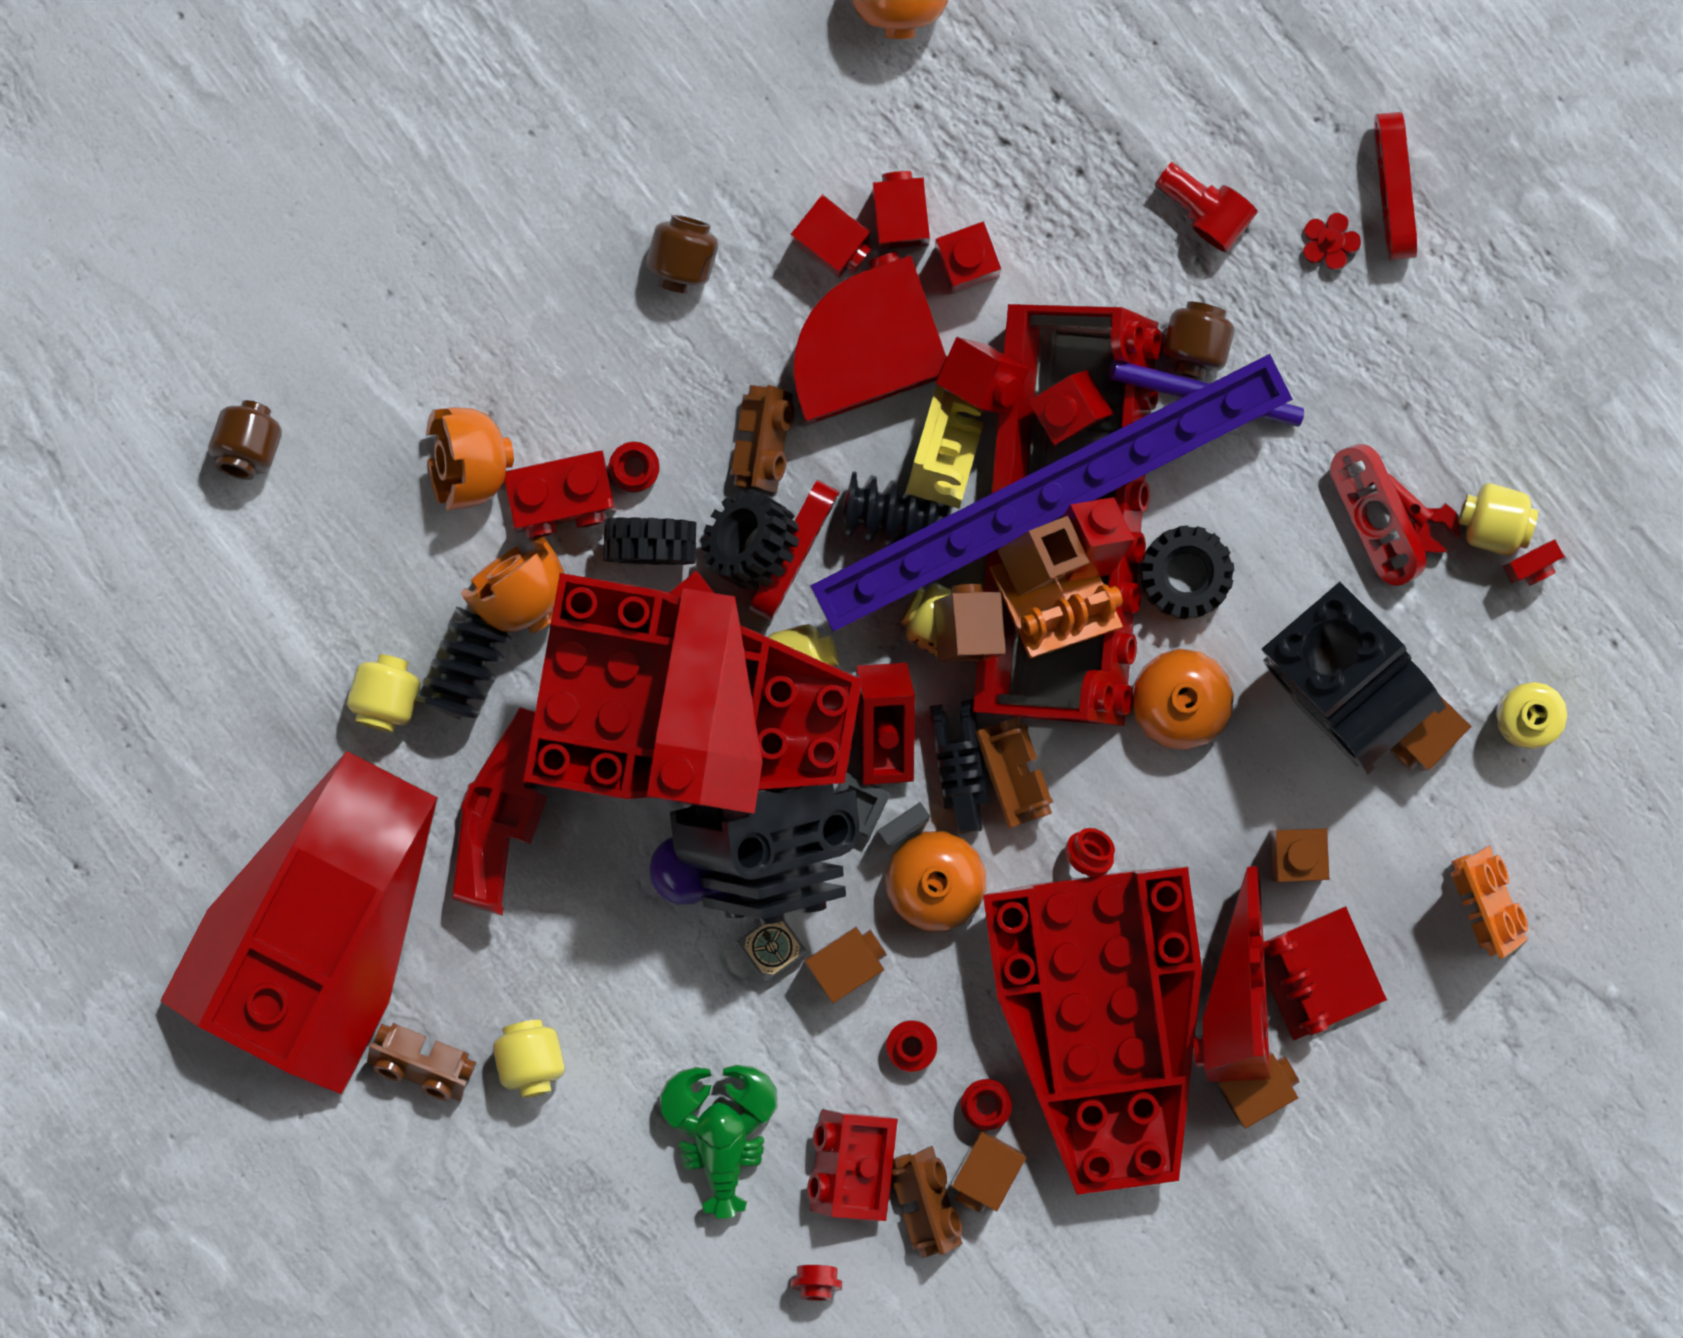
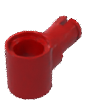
(1217, 213)

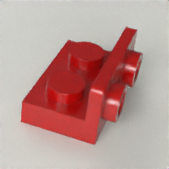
(559, 493)
(852, 1165)

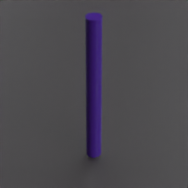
(1182, 386)

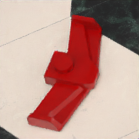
(493, 812)

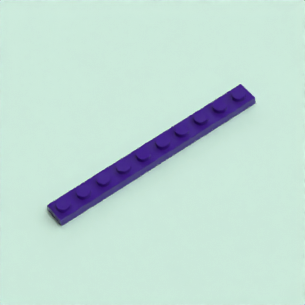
(1050, 491)

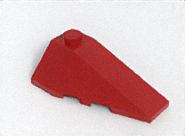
(707, 721)
(1236, 1012)

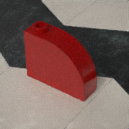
(867, 341)

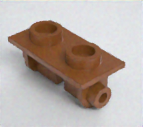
(768, 415)
(1006, 753)
(401, 1059)
(936, 1224)

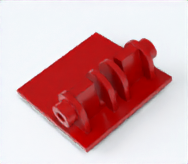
(1320, 974)

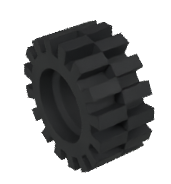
(649, 541)
(766, 551)
(1218, 568)

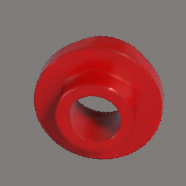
(623, 455)
(1090, 852)
(899, 1034)
(998, 1116)
(816, 1282)

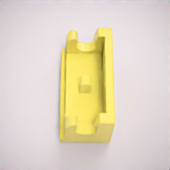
(945, 450)

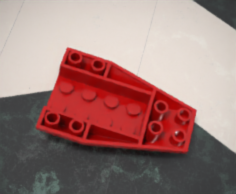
(608, 686)
(313, 928)
(1104, 1015)

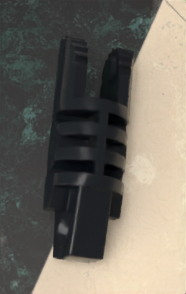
(960, 767)

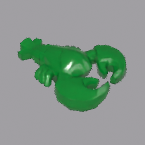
(720, 1131)

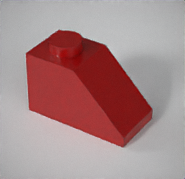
(886, 723)

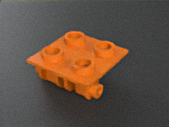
(1060, 611)
(1503, 921)

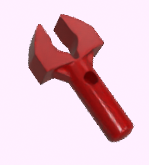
(1420, 514)

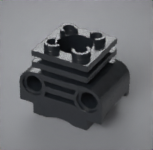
(1351, 677)
(771, 857)

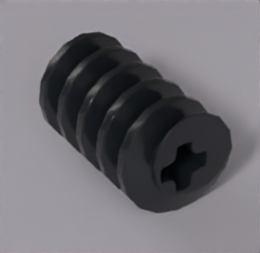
(887, 510)
(464, 667)

